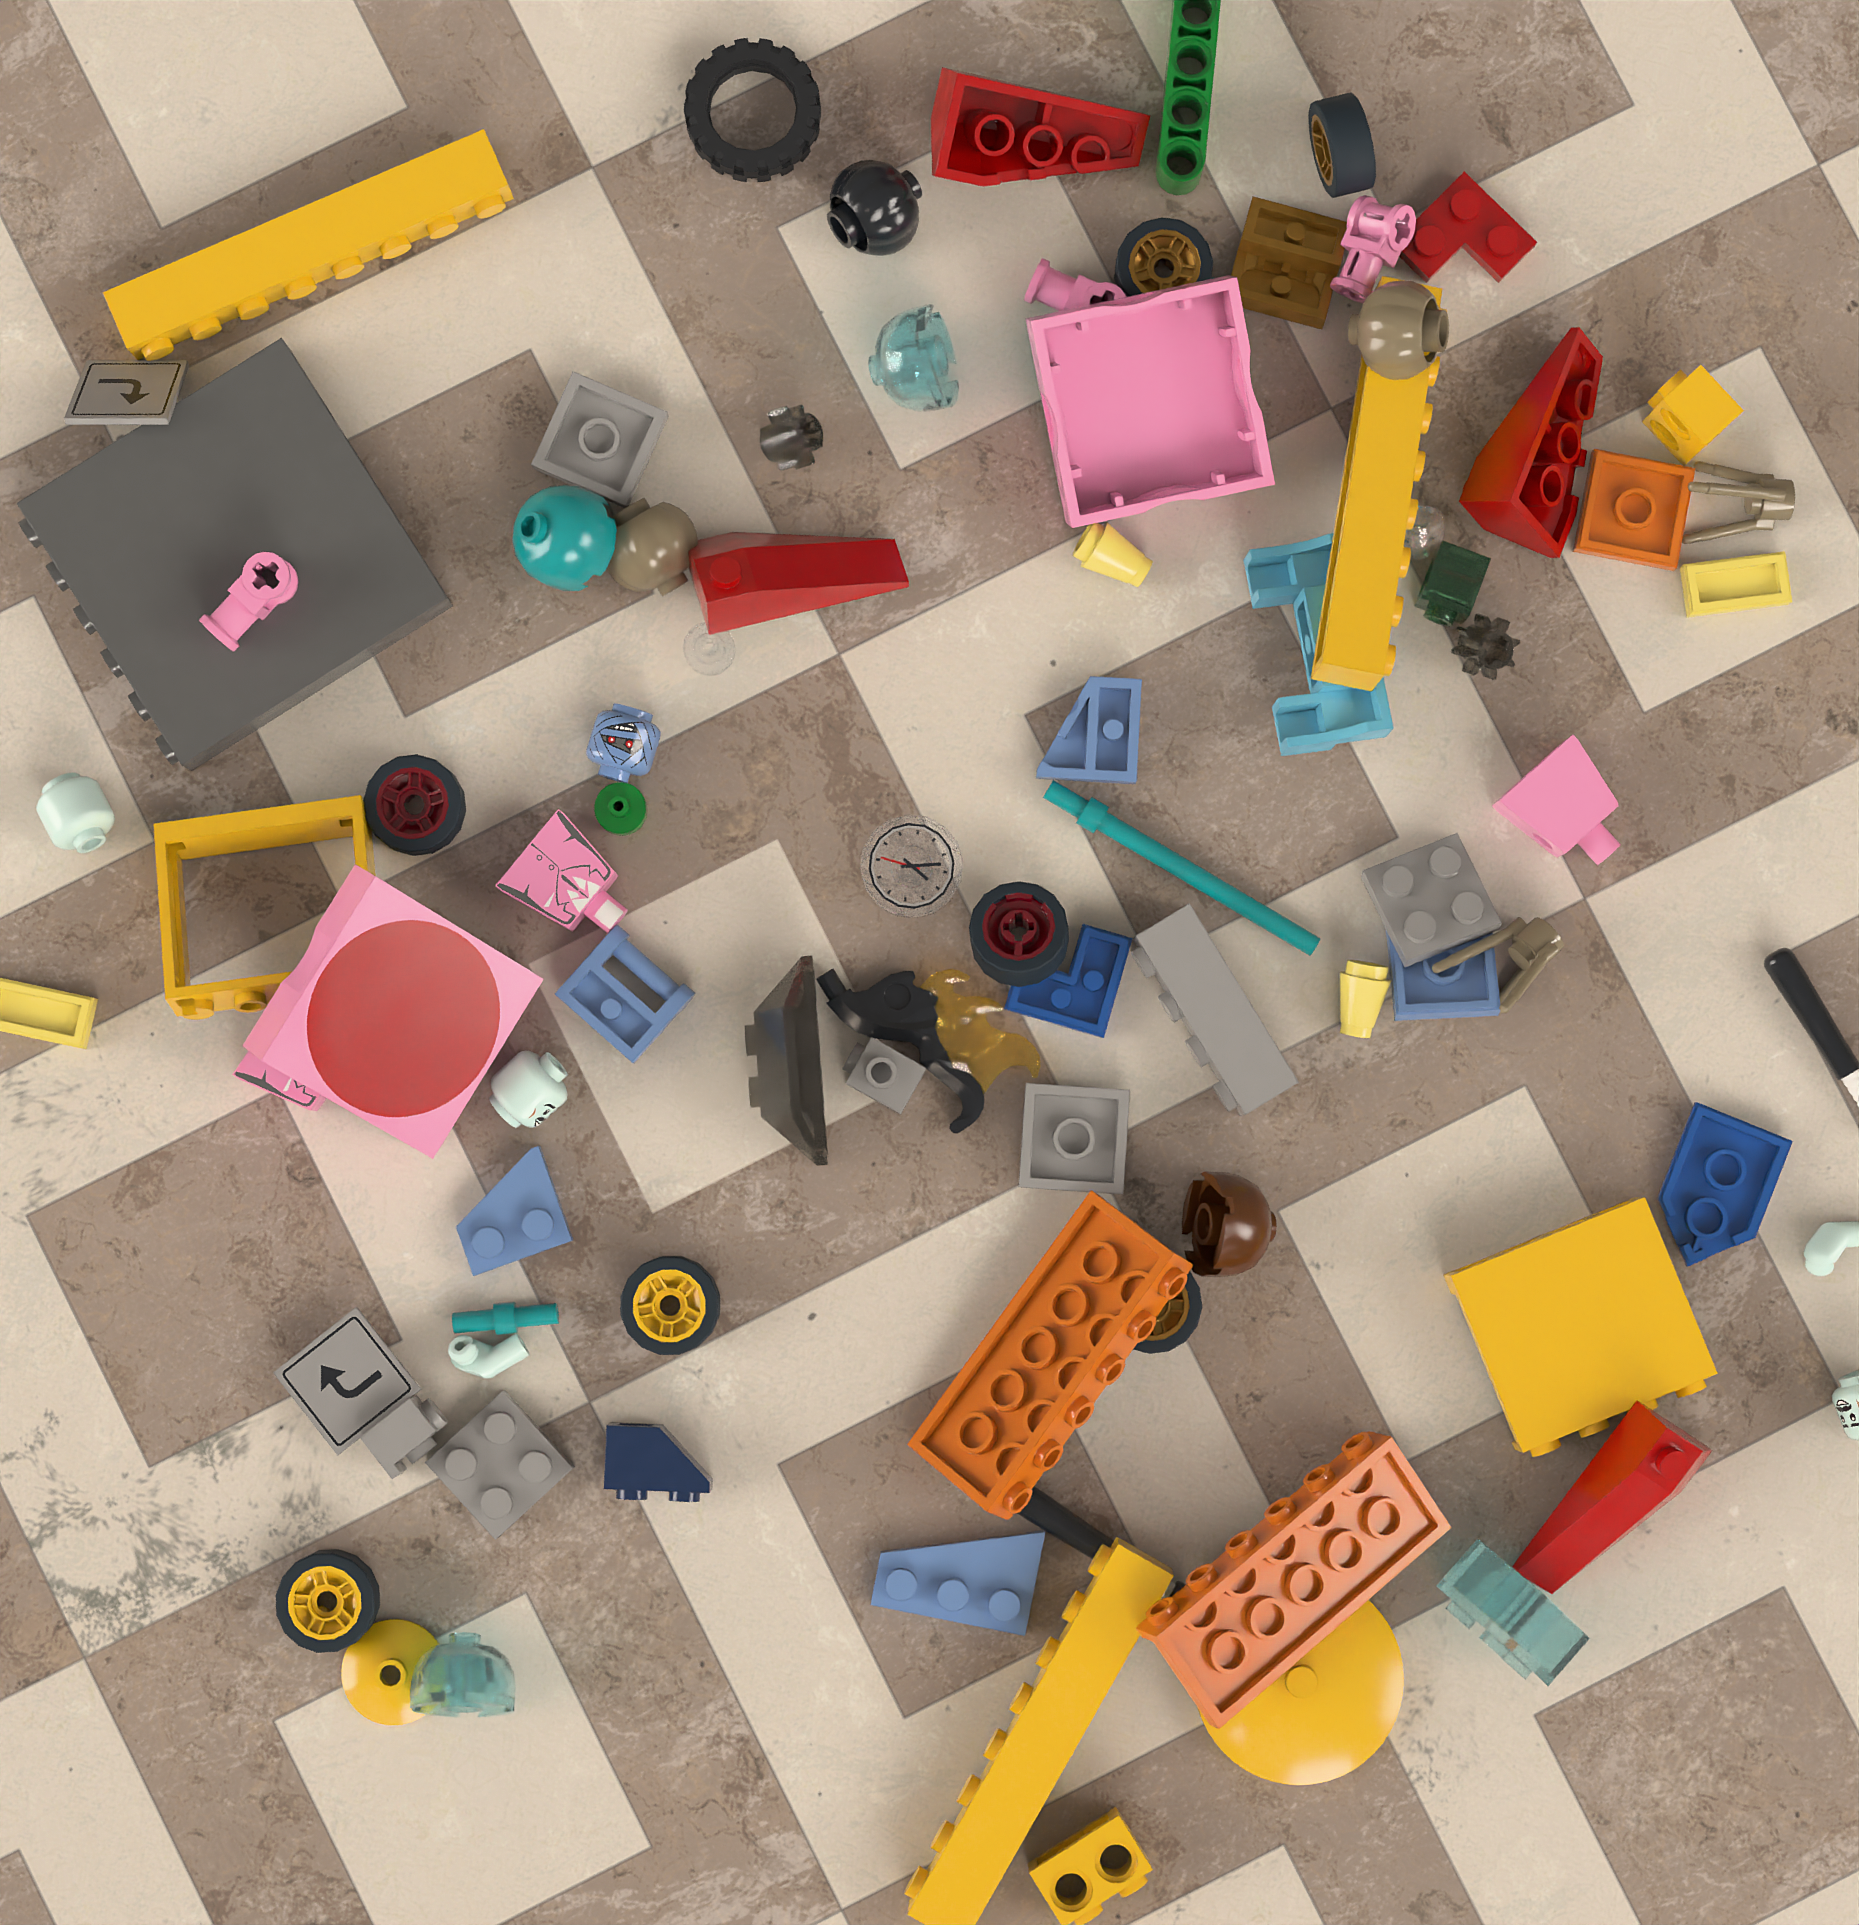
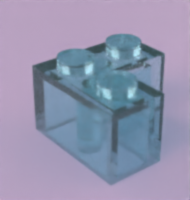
(1516, 1615)

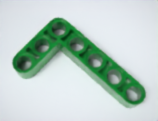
(1187, 91)

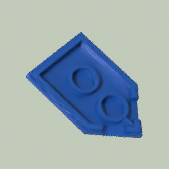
(1719, 1182)

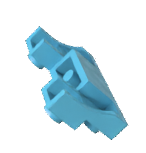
(1331, 711)

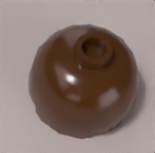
(1227, 1224)

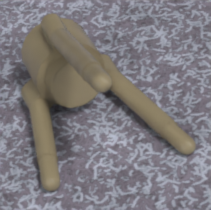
(1763, 496)
(1531, 950)

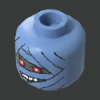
(623, 742)

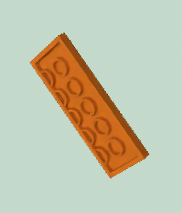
(1050, 1357)
(1294, 1575)

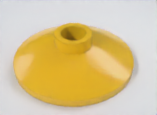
(384, 1644)

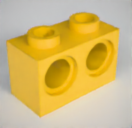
(1690, 413)
(1081, 1856)

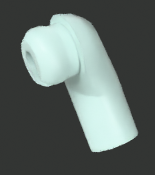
(1828, 1245)
(483, 1359)

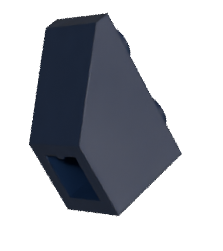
(651, 1459)

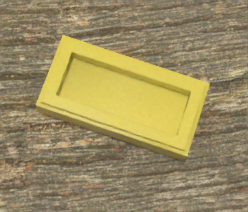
(1735, 584)
(46, 1013)

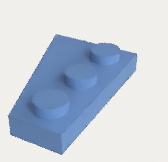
(964, 1582)

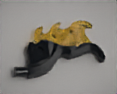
(944, 1026)

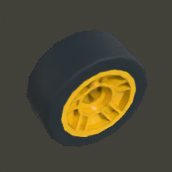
(656, 1329)
(315, 1625)

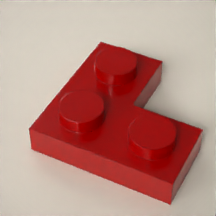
(1467, 220)

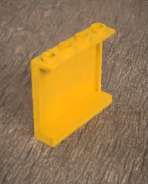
(1582, 1325)

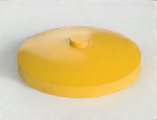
(1324, 1709)

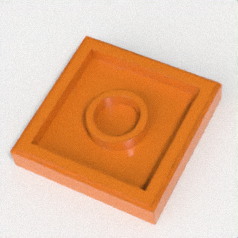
(1634, 510)

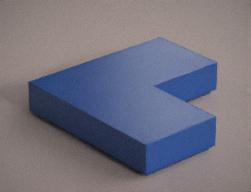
(1084, 994)

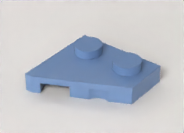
(1098, 735)
(515, 1217)

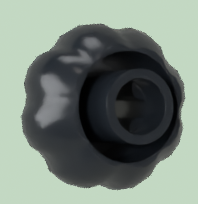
(874, 207)

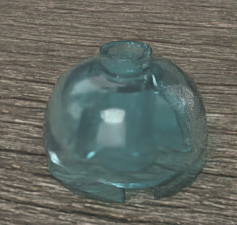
(914, 360)
(463, 1679)

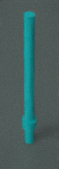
(1094, 816)

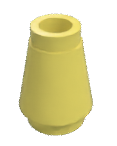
(1111, 554)
(1361, 996)

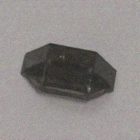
(790, 1062)

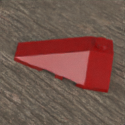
(1013, 132)
(1529, 464)
(773, 576)
(1622, 1486)

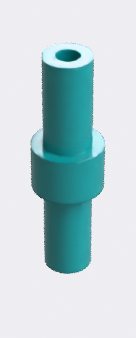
(505, 1318)

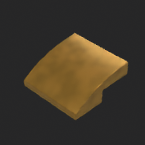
(1288, 262)

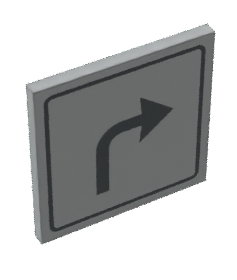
(126, 392)
(347, 1380)

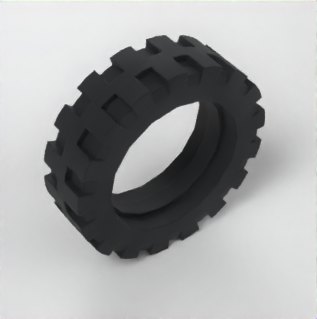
(740, 59)

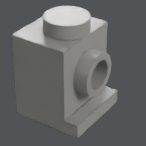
(404, 1434)

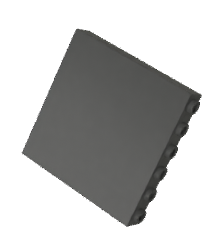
(175, 512)

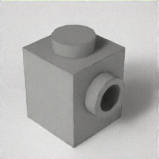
(883, 1074)

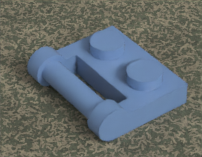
(613, 1007)

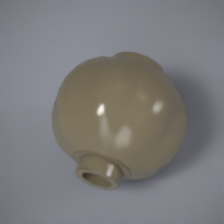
(1397, 327)
(652, 547)

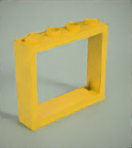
(234, 834)

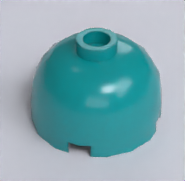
(564, 536)

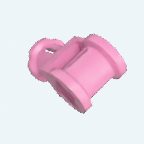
(1372, 243)
(1066, 292)
(251, 598)

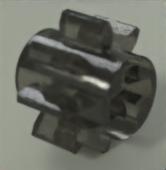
(791, 437)
(1493, 634)

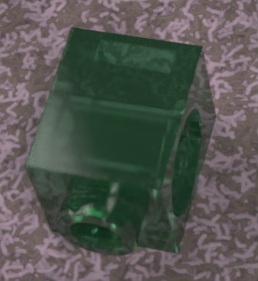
(1451, 584)

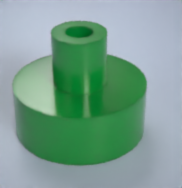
(629, 818)

